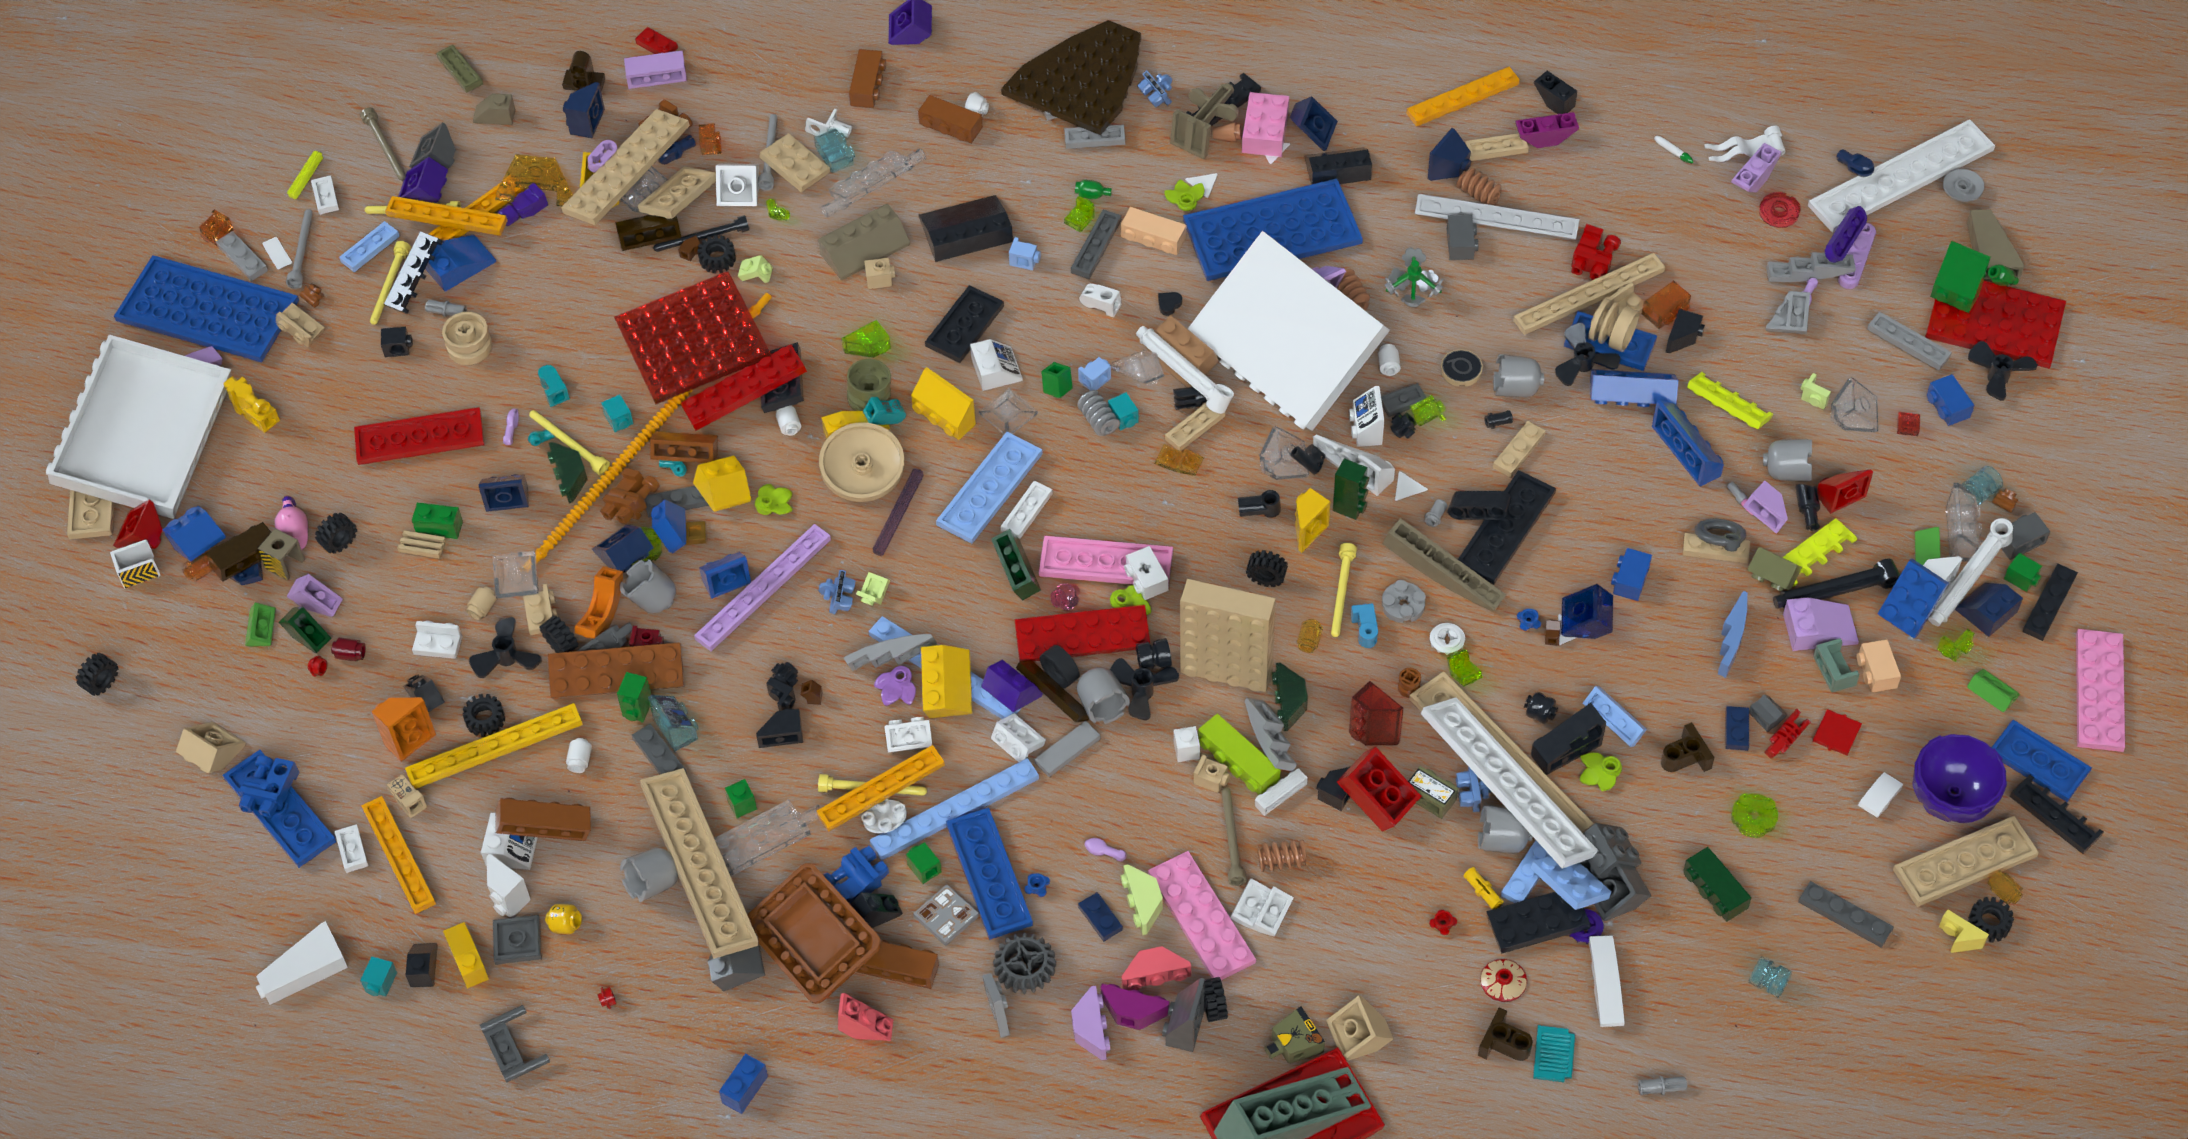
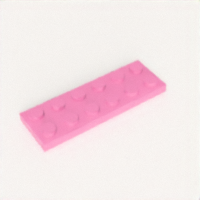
(1094, 559)
(2100, 690)
(1202, 917)

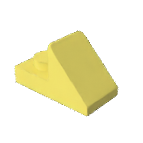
(1968, 936)

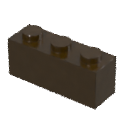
(647, 231)
(238, 552)

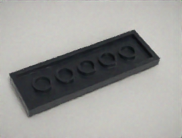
(1500, 539)

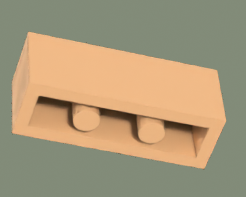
(1153, 231)

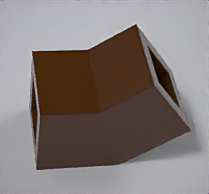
(689, 248)
(1553, 630)
(812, 692)

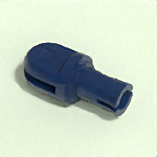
(676, 150)
(1856, 163)

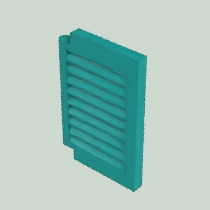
(1554, 1054)

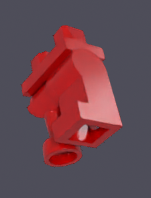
(1588, 256)

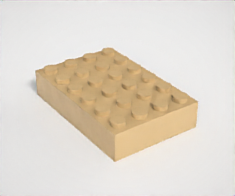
(1226, 635)

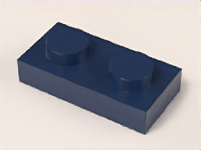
(1737, 728)
(1100, 916)

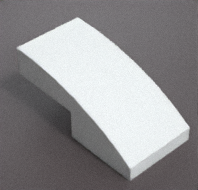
(1880, 794)

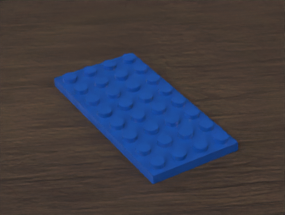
(1300, 219)
(205, 308)

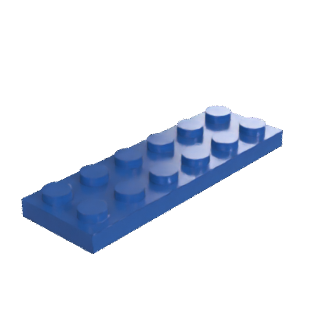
(293, 827)
(989, 873)

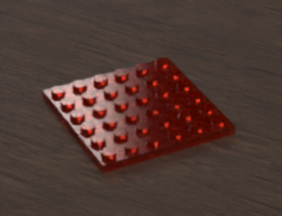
(692, 337)

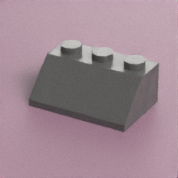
(1626, 890)

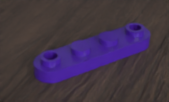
(1846, 234)

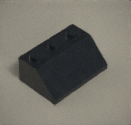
(1344, 165)

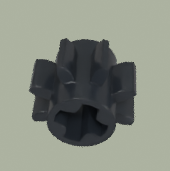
(1403, 425)
(785, 673)

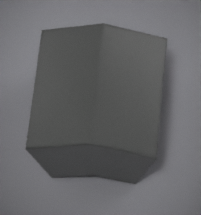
(1767, 712)

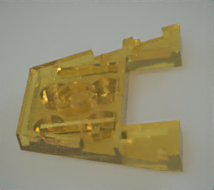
(534, 169)

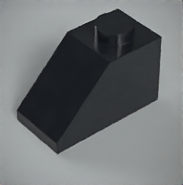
(1685, 330)
(781, 729)
(1331, 792)
(421, 965)

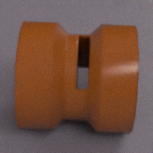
(1409, 681)

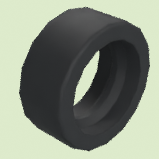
(1059, 666)

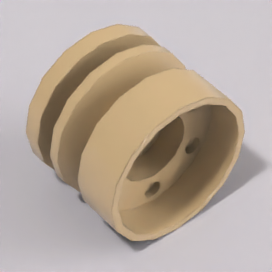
(1611, 324)

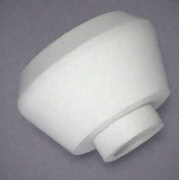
(977, 103)

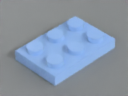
(1572, 883)

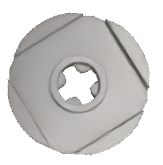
(1406, 591)

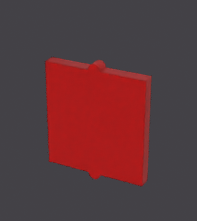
(1837, 732)

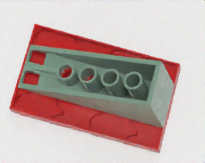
(1304, 1103)

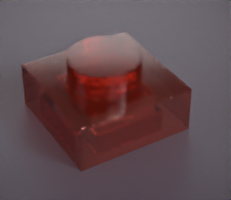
(1908, 424)

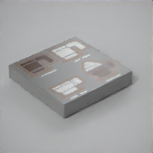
(946, 915)

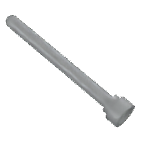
(766, 180)
(295, 278)

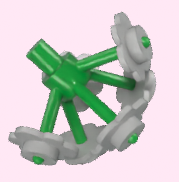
(1424, 279)

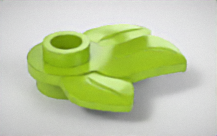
(1184, 195)
(773, 500)
(1131, 598)
(1597, 770)

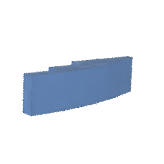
(1733, 630)

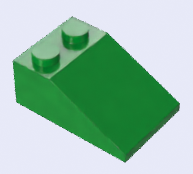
(1960, 277)

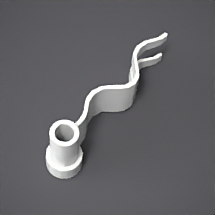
(1748, 147)

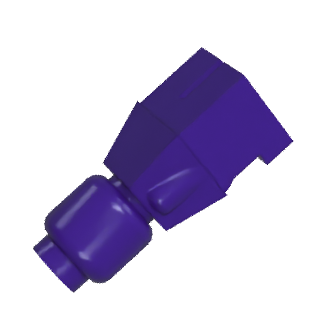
(525, 204)

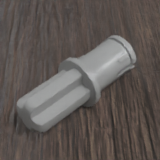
(444, 308)
(1662, 1085)

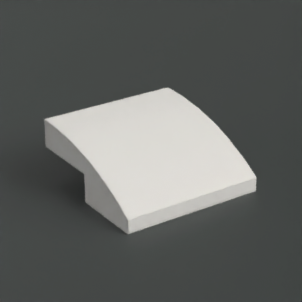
(1261, 908)

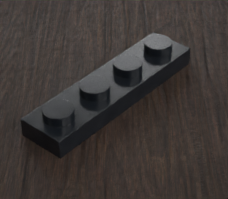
(2050, 602)

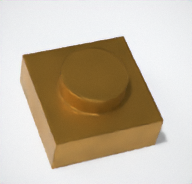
(696, 533)

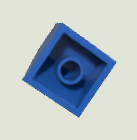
(193, 533)
(725, 574)

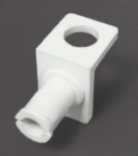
(831, 124)

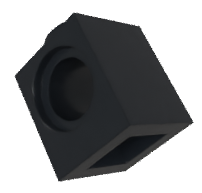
(396, 341)

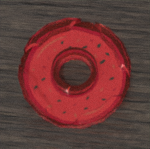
(1775, 218)

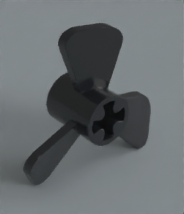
(1999, 367)
(1569, 370)
(503, 652)
(1127, 676)

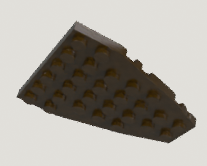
(1081, 77)

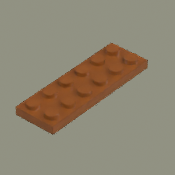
(604, 669)

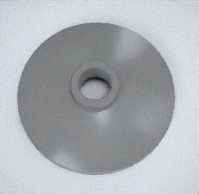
(1963, 185)

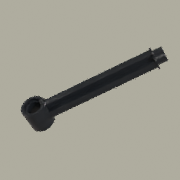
(1883, 574)

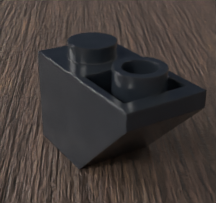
(1556, 93)
(425, 688)
(876, 908)

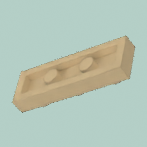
(1496, 147)
(1192, 427)
(1519, 449)
(1697, 548)

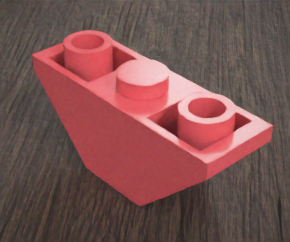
(1154, 968)
(863, 1021)

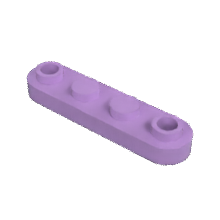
(1860, 252)

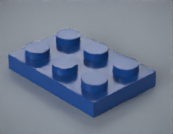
(1913, 598)

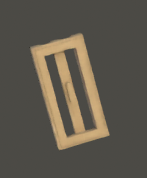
(422, 541)

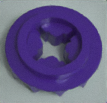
(1596, 928)

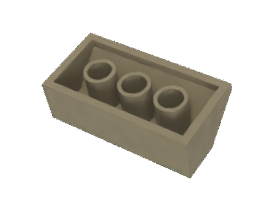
(863, 239)

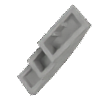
(1805, 268)
(898, 648)
(1268, 732)

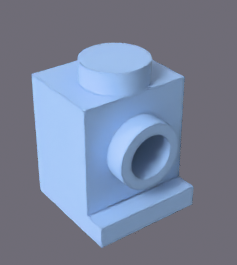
(1023, 255)
(1095, 374)

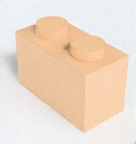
(1878, 666)

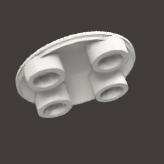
(884, 816)

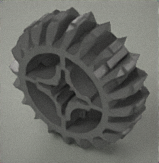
(1040, 954)

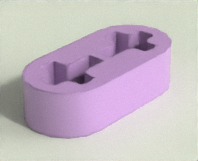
(598, 154)

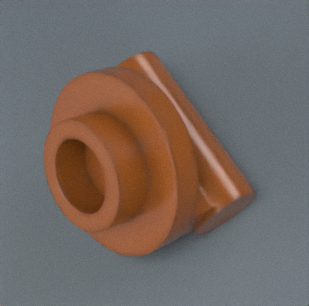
(312, 294)
(2005, 500)

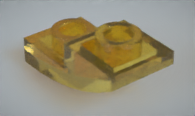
(1177, 461)

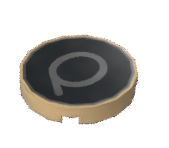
(1461, 367)

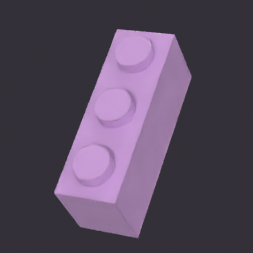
(655, 69)

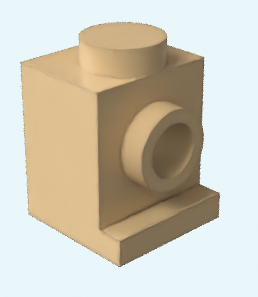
(1211, 774)

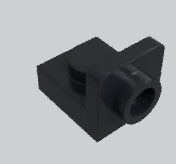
(782, 693)

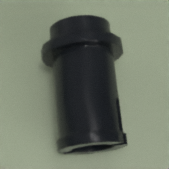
(1492, 420)

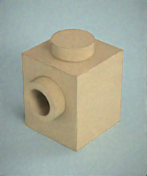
(879, 273)

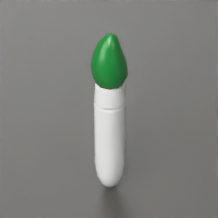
(1685, 157)

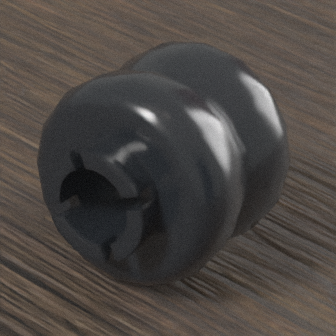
(1541, 707)

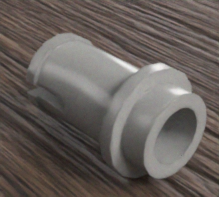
(1434, 516)

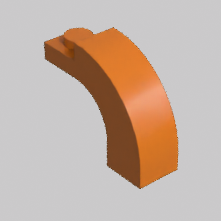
(603, 603)

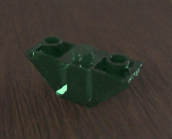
(568, 470)
(1290, 695)

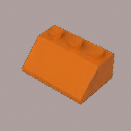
(403, 725)

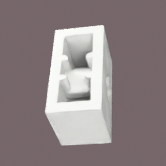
(1146, 572)

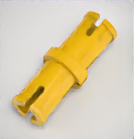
(1483, 888)

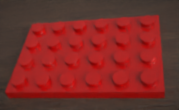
(2004, 318)

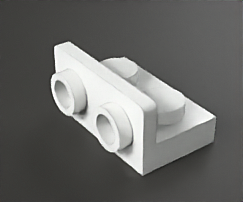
(437, 639)
(908, 735)
(1016, 737)

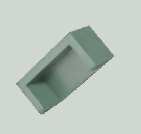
(1834, 666)

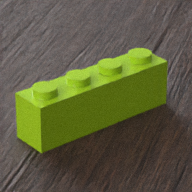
(1238, 754)

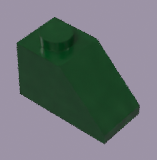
(305, 629)

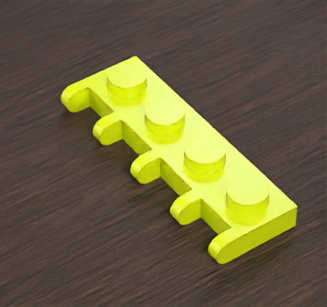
(1729, 401)
(1819, 545)

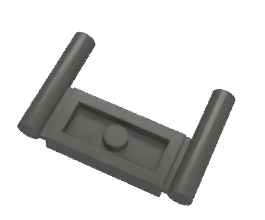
(504, 1048)

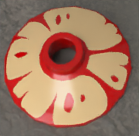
(1503, 989)

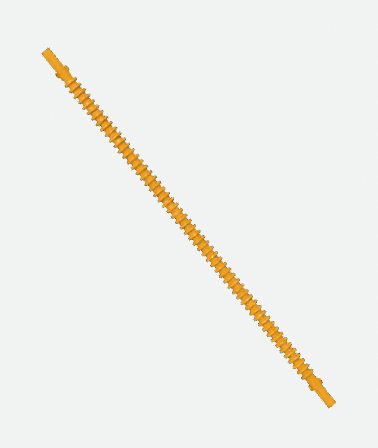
(623, 459)

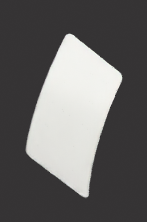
(277, 253)

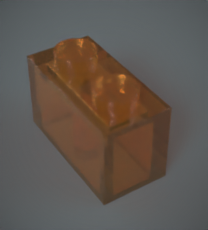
(1665, 304)

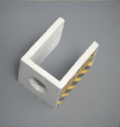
(137, 572)

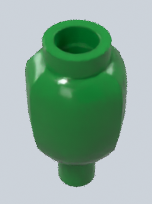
(1091, 189)
(2002, 275)

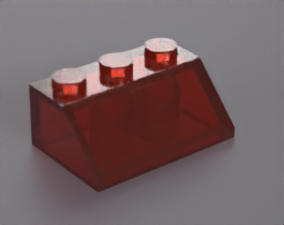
(1375, 717)

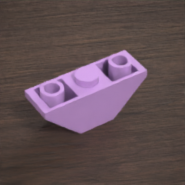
(1757, 169)
(1089, 1024)

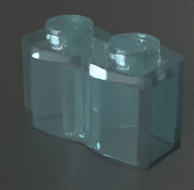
(834, 150)

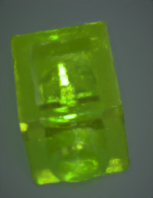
(1081, 214)
(1428, 410)

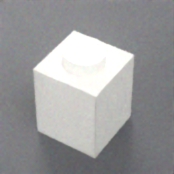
(1186, 744)

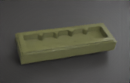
(459, 68)

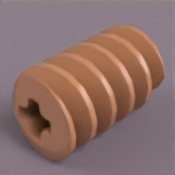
(1479, 188)
(1354, 289)
(1282, 855)

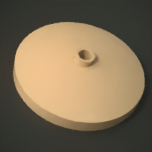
(861, 462)

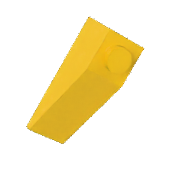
(837, 420)
(466, 955)

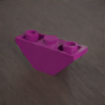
(1547, 130)
(1133, 1007)

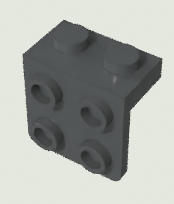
(1612, 848)

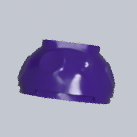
(1963, 767)

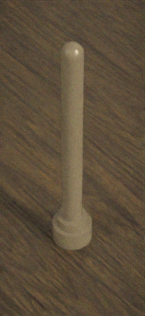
(370, 117)
(1236, 874)

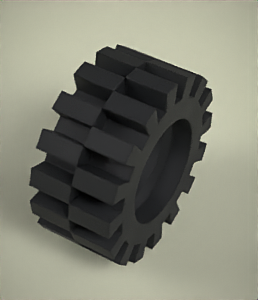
(715, 245)
(336, 533)
(1266, 568)
(558, 635)
(97, 674)
(482, 704)
(1995, 908)
(1215, 1000)

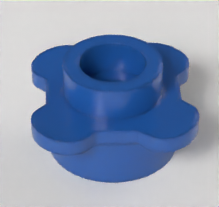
(1531, 615)
(1039, 879)

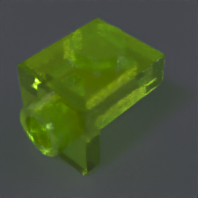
(1955, 649)
(1463, 669)

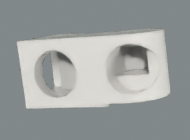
(1101, 298)

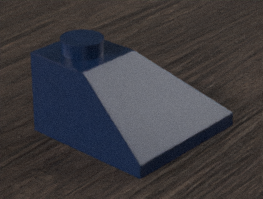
(1314, 121)
(1449, 157)

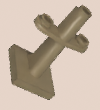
(1194, 132)

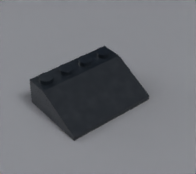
(966, 228)

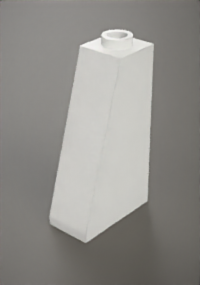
(302, 965)

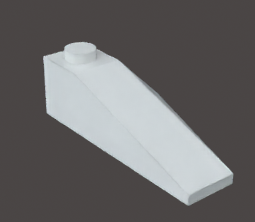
(1379, 471)

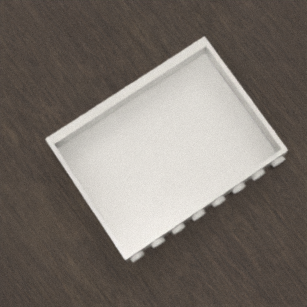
(1287, 331)
(139, 426)

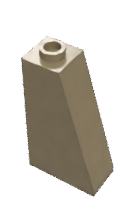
(1990, 239)

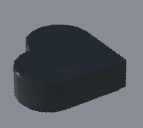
(1169, 302)

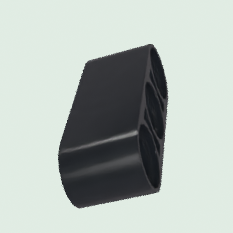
(1479, 505)

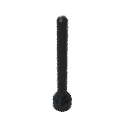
(739, 224)

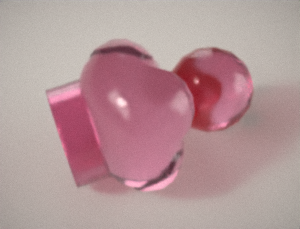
(1065, 596)

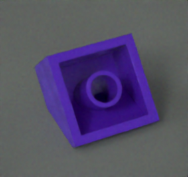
(910, 23)
(424, 181)
(1009, 686)

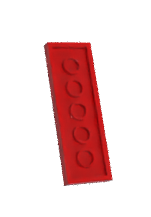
(743, 387)
(418, 436)
(1083, 632)

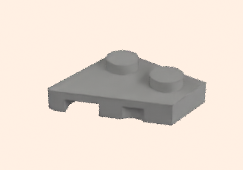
(1791, 314)
(997, 1003)

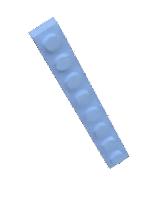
(886, 630)
(966, 802)

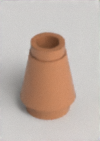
(1228, 132)

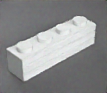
(1281, 791)

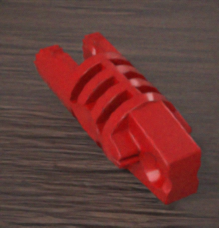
(1786, 735)

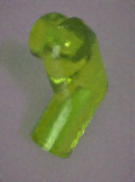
(775, 212)

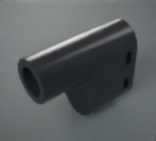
(1309, 458)

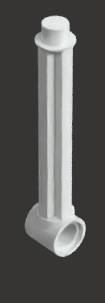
(1217, 395)
(1972, 570)

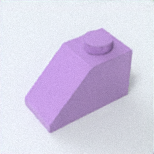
(1767, 506)
(314, 596)

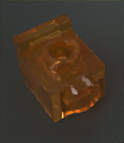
(709, 139)
(215, 227)

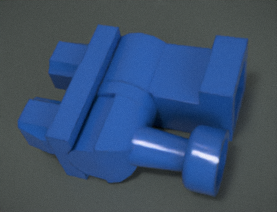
(268, 792)
(860, 873)

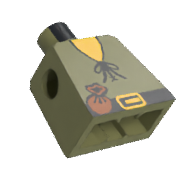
(1295, 1038)

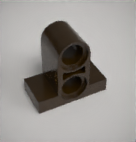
(582, 73)
(1684, 756)
(1508, 1044)

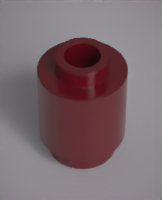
(348, 649)

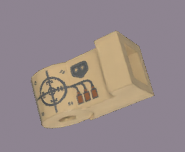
(406, 795)

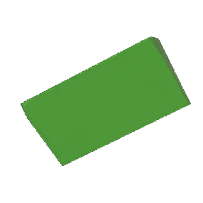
(1927, 544)
(260, 625)
(1993, 690)

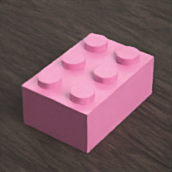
(1265, 124)

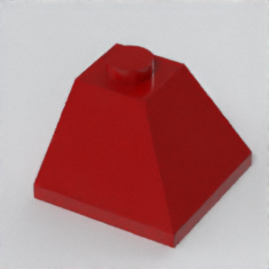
(1844, 489)
(140, 525)

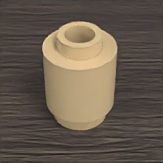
(481, 603)

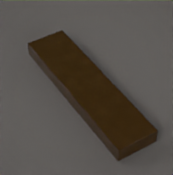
(1052, 690)

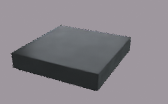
(517, 939)

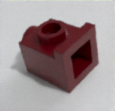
(644, 637)

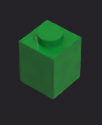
(1057, 379)
(2023, 572)
(740, 798)
(923, 862)

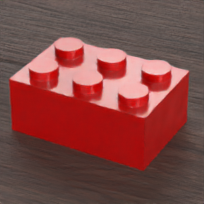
(1379, 789)

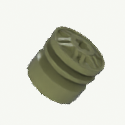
(866, 380)

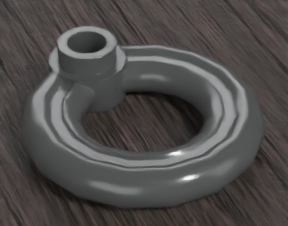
(1730, 540)

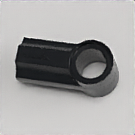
(1260, 504)

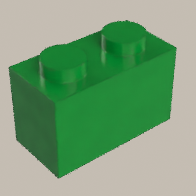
(437, 520)
(634, 697)

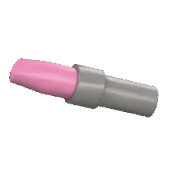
(1739, 495)

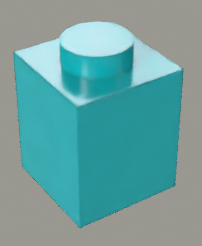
(1124, 410)
(617, 413)
(378, 976)

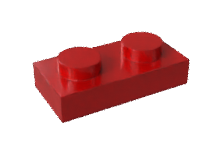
(655, 42)

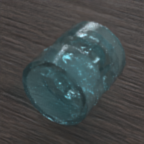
(1984, 483)
(1768, 976)

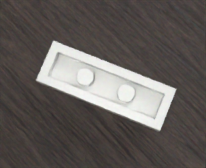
(1027, 509)

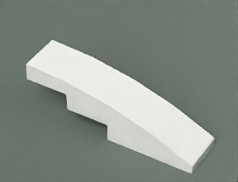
(1606, 981)

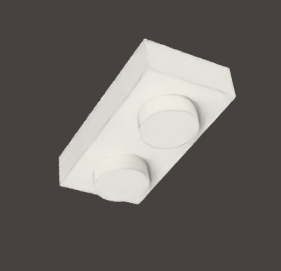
(325, 195)
(351, 848)

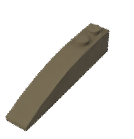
(1441, 566)

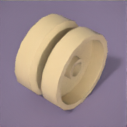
(467, 338)

